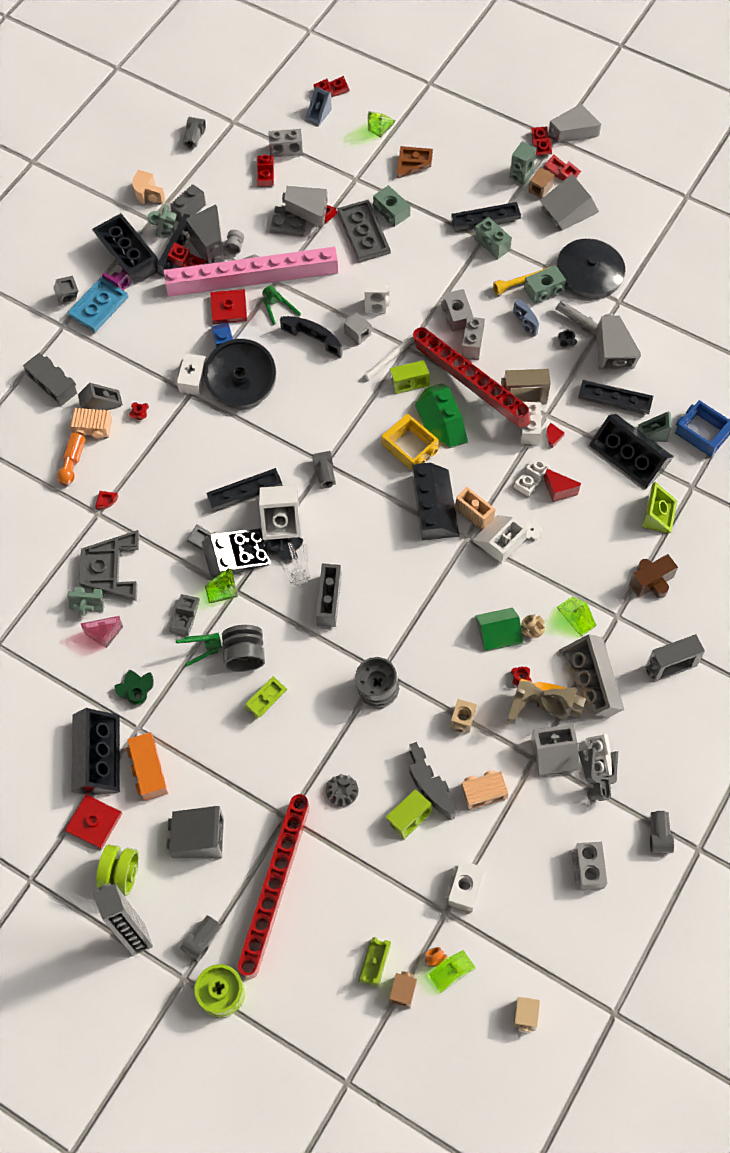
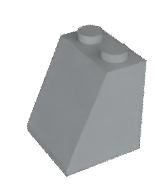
(568, 203)
(615, 344)

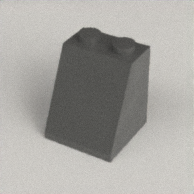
(206, 234)
(196, 833)

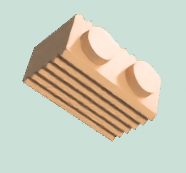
(91, 422)
(474, 508)
(484, 789)

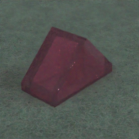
(103, 630)

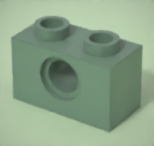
(522, 162)
(391, 205)
(493, 238)
(544, 284)

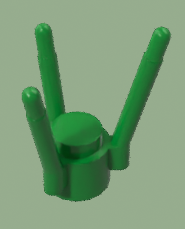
(272, 296)
(211, 641)

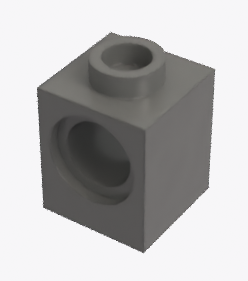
(65, 289)

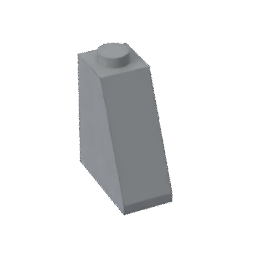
(574, 125)
(306, 203)

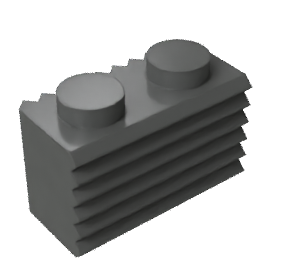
(189, 202)

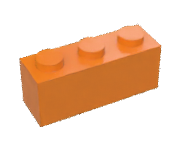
(146, 766)

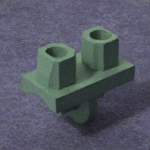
(164, 221)
(86, 601)

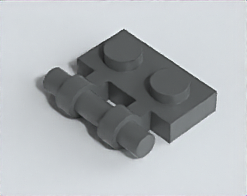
(287, 225)

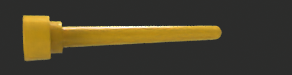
(501, 286)

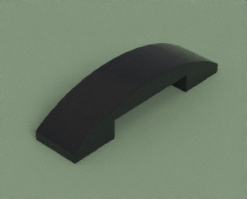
(295, 324)

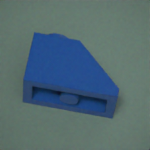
(221, 333)

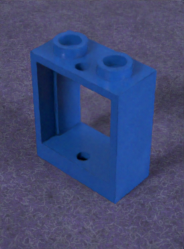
(712, 417)

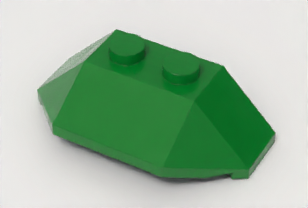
(441, 415)

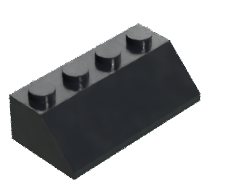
(127, 247)
(630, 450)
(434, 501)
(95, 752)

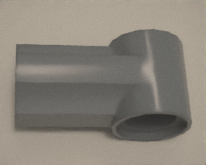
(194, 129)
(324, 465)
(661, 839)
(197, 943)

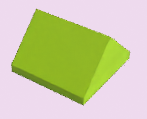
(659, 510)

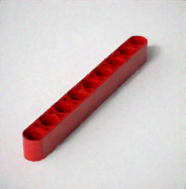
(472, 377)
(274, 895)

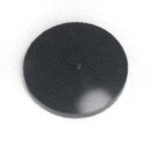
(591, 268)
(240, 373)

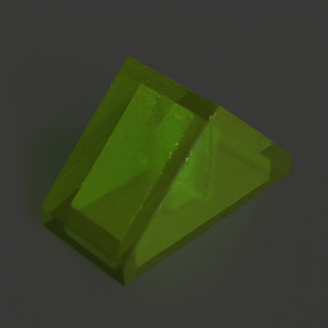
(379, 123)
(221, 587)
(578, 615)
(451, 971)

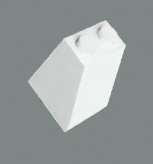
(279, 512)

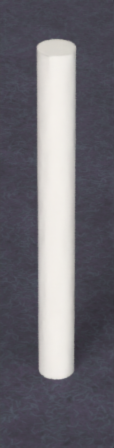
(389, 357)

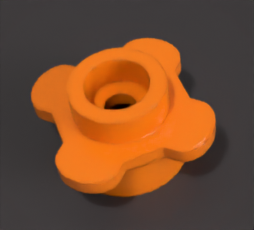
(435, 956)

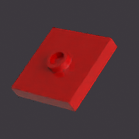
(228, 306)
(93, 821)

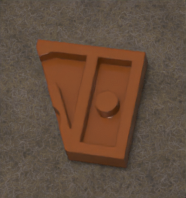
(413, 160)

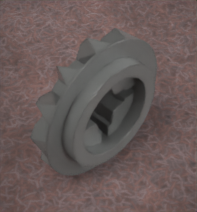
(341, 799)

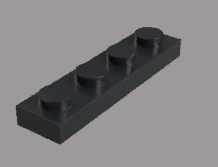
(497, 213)
(179, 237)
(615, 397)
(243, 489)

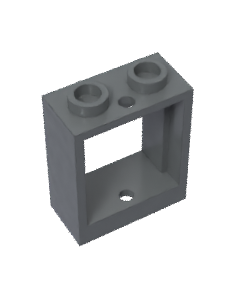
(674, 658)

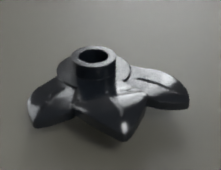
(283, 550)

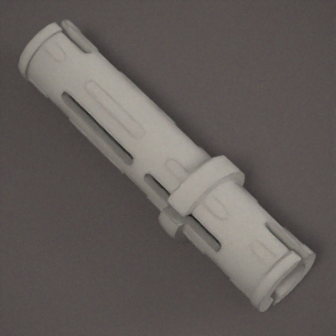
(576, 316)

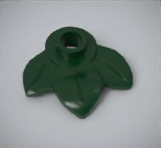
(135, 685)

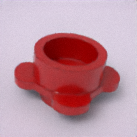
(139, 415)
(516, 672)

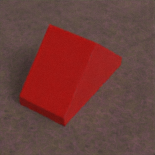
(560, 486)

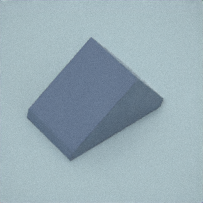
(319, 106)

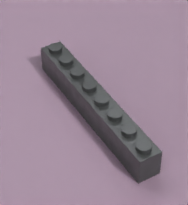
(122, 919)

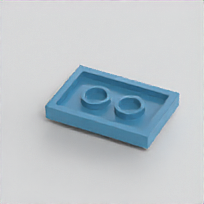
(98, 304)

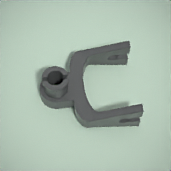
(602, 786)

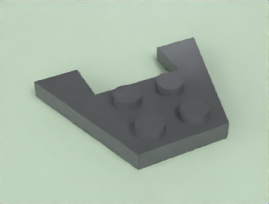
(101, 566)

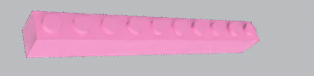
(251, 271)

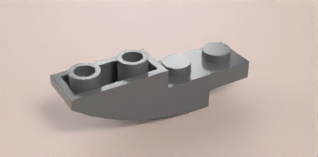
(431, 788)

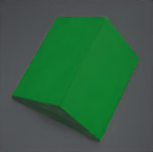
(499, 629)

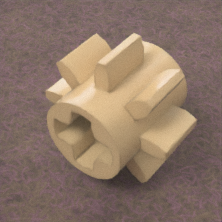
(533, 626)

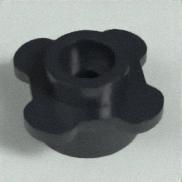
(567, 334)

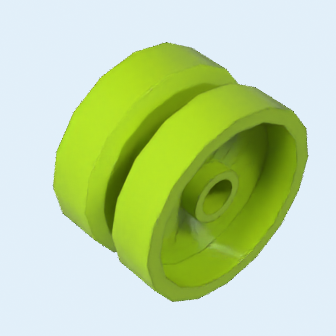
(118, 868)
(212, 980)

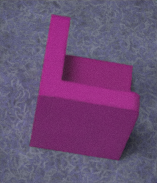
(120, 279)

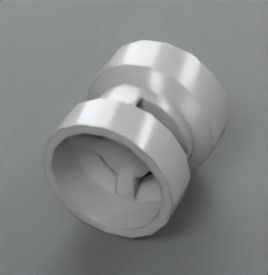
(234, 241)

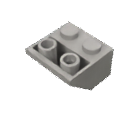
(555, 749)

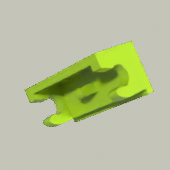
(410, 377)
(265, 697)
(409, 814)
(374, 962)

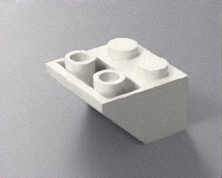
(501, 537)

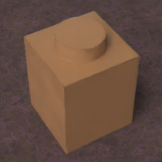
(541, 183)
(403, 989)

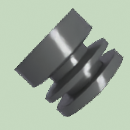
(243, 648)
(380, 672)

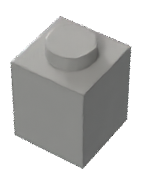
(357, 328)

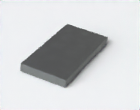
(363, 231)

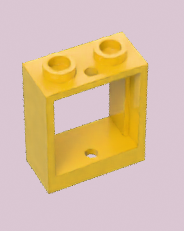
(399, 429)

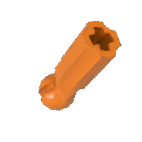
(70, 457)

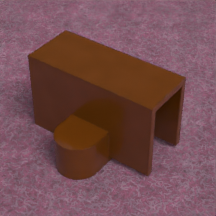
(653, 576)

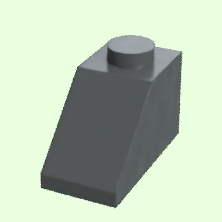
(99, 397)

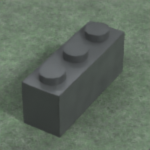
(50, 378)
(328, 595)

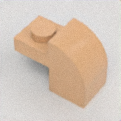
(145, 188)

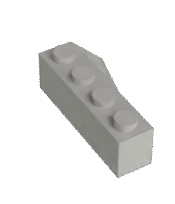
(594, 674)

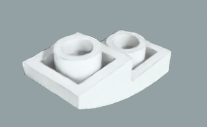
(531, 477)
(602, 754)

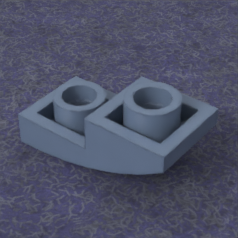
(530, 322)

